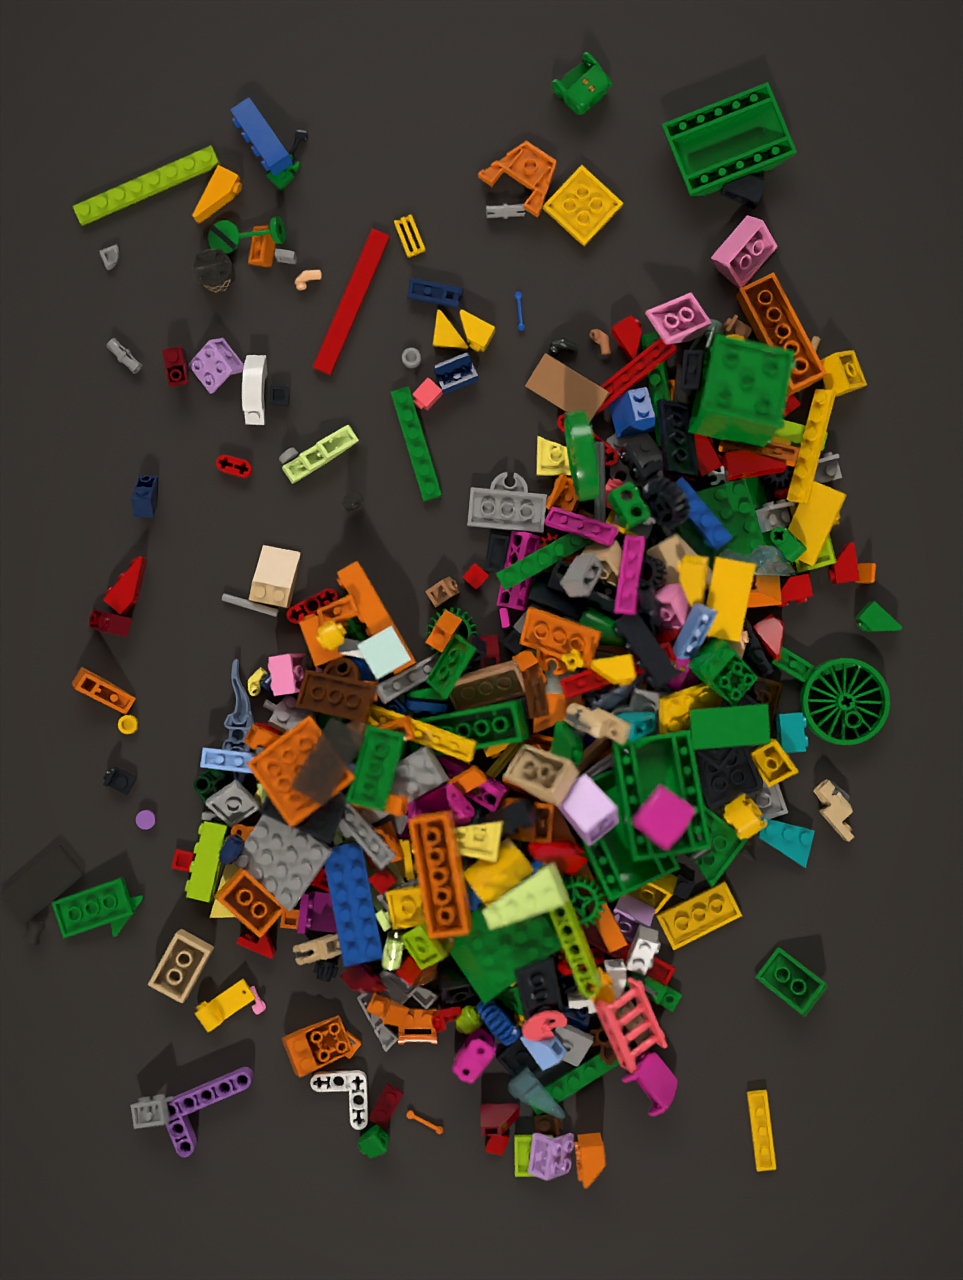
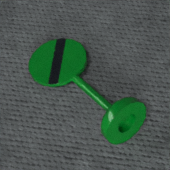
(226, 235)

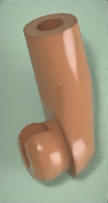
(602, 339)

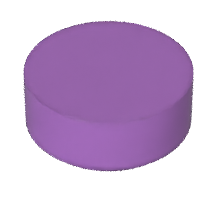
(146, 819)

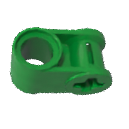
(790, 546)

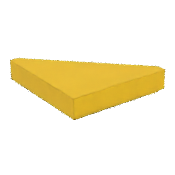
(446, 335)

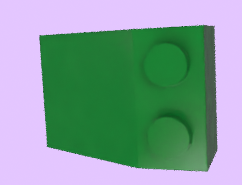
(792, 981)

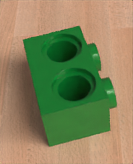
(624, 507)

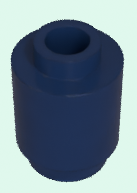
(231, 849)

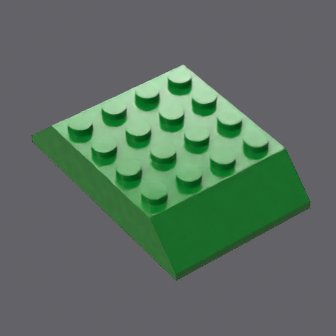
(729, 140)
(735, 509)
(639, 770)
(611, 858)
(492, 955)

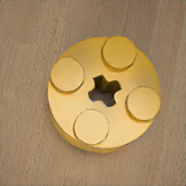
(744, 816)

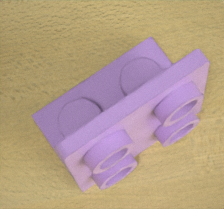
(215, 364)
(550, 1155)

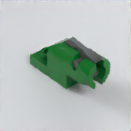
(657, 991)

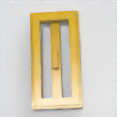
(404, 221)

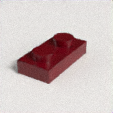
(385, 1105)

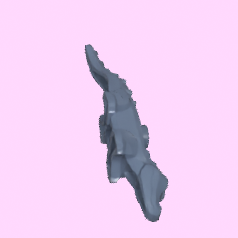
(612, 694)
(239, 721)

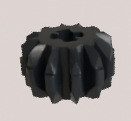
(780, 480)

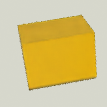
(772, 763)

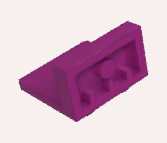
(316, 912)

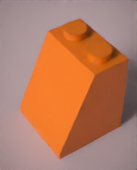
(320, 656)
(557, 710)

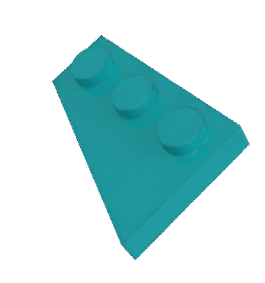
(788, 839)

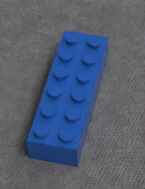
(352, 904)

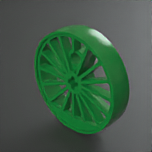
(581, 455)
(831, 667)

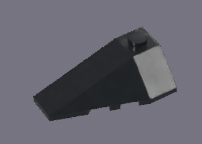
(454, 988)

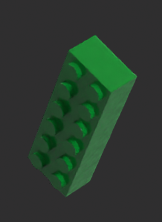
(485, 725)

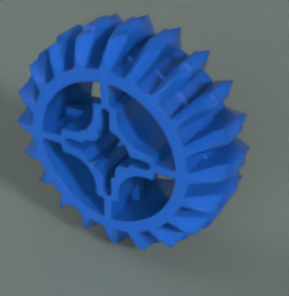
(499, 1021)

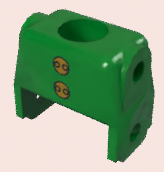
(582, 85)

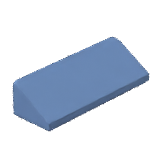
(694, 631)

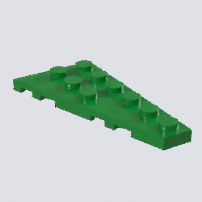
(726, 847)

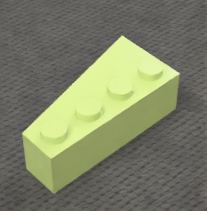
(533, 896)

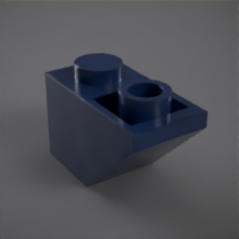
(145, 496)

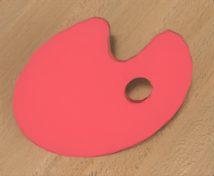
(539, 1028)

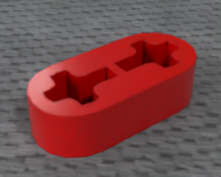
(236, 462)

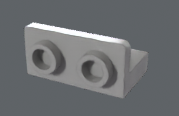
(827, 468)
(774, 515)
(150, 1112)

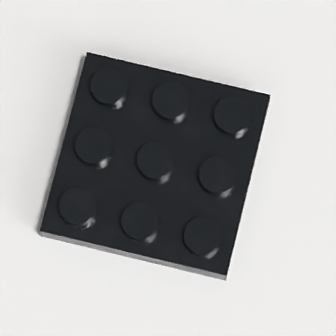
(733, 780)

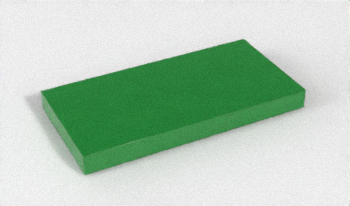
(729, 726)
(376, 768)
(93, 907)

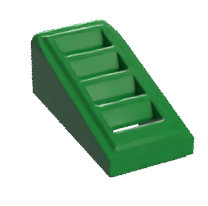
(424, 693)

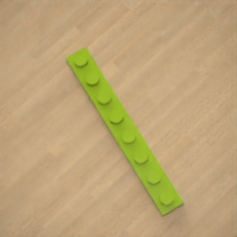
(146, 185)

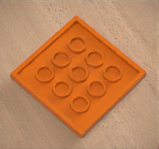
(280, 764)

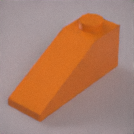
(102, 690)

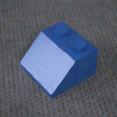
(633, 413)

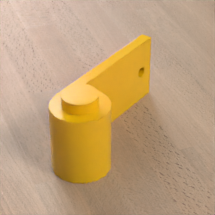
(224, 1005)

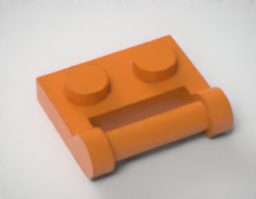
(418, 1019)

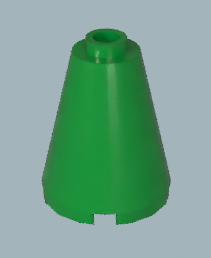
(603, 623)

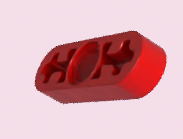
(297, 607)
(567, 970)

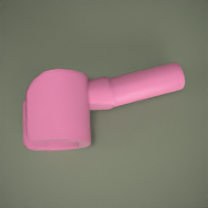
(260, 1005)

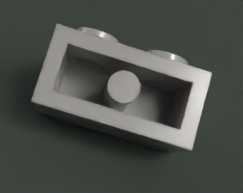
(582, 575)
(642, 950)

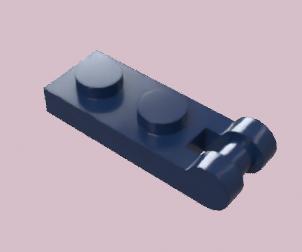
(434, 293)

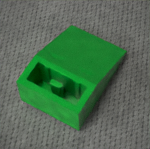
(722, 670)

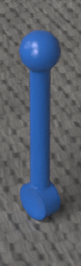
(518, 295)

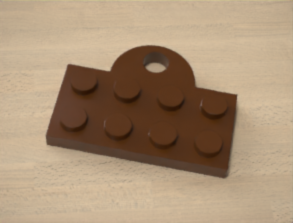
(337, 692)

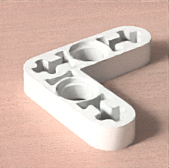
(349, 1085)

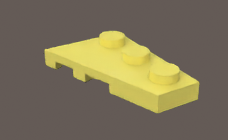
(551, 458)

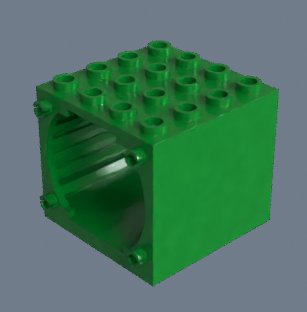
(742, 392)

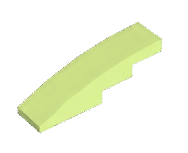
(320, 454)

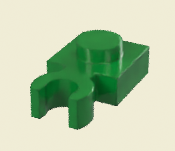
(285, 176)

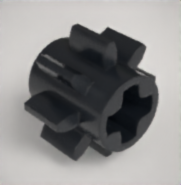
(325, 970)

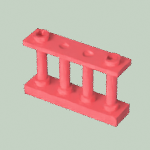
(613, 1027)

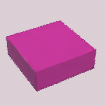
(504, 618)

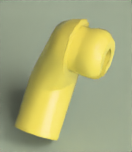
(254, 681)

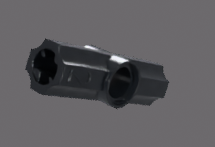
(650, 608)

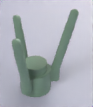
(710, 333)

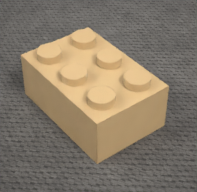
(181, 965)

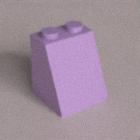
(588, 810)

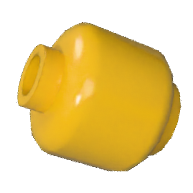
(330, 635)

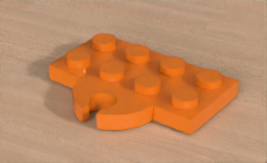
(557, 636)

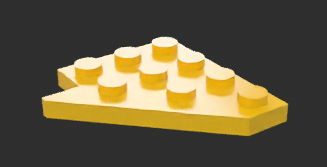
(676, 706)

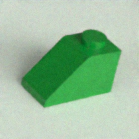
(875, 619)
(566, 743)
(373, 1141)

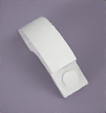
(253, 389)
(617, 971)

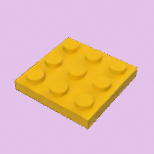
(582, 205)

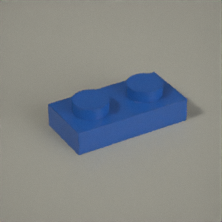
(432, 706)

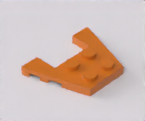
(527, 166)

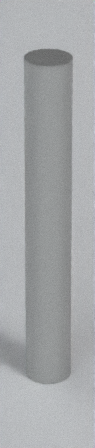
(249, 604)

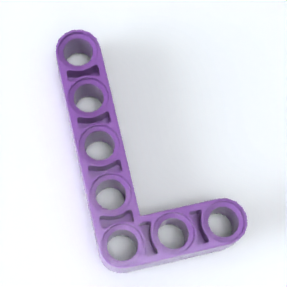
(200, 1101)

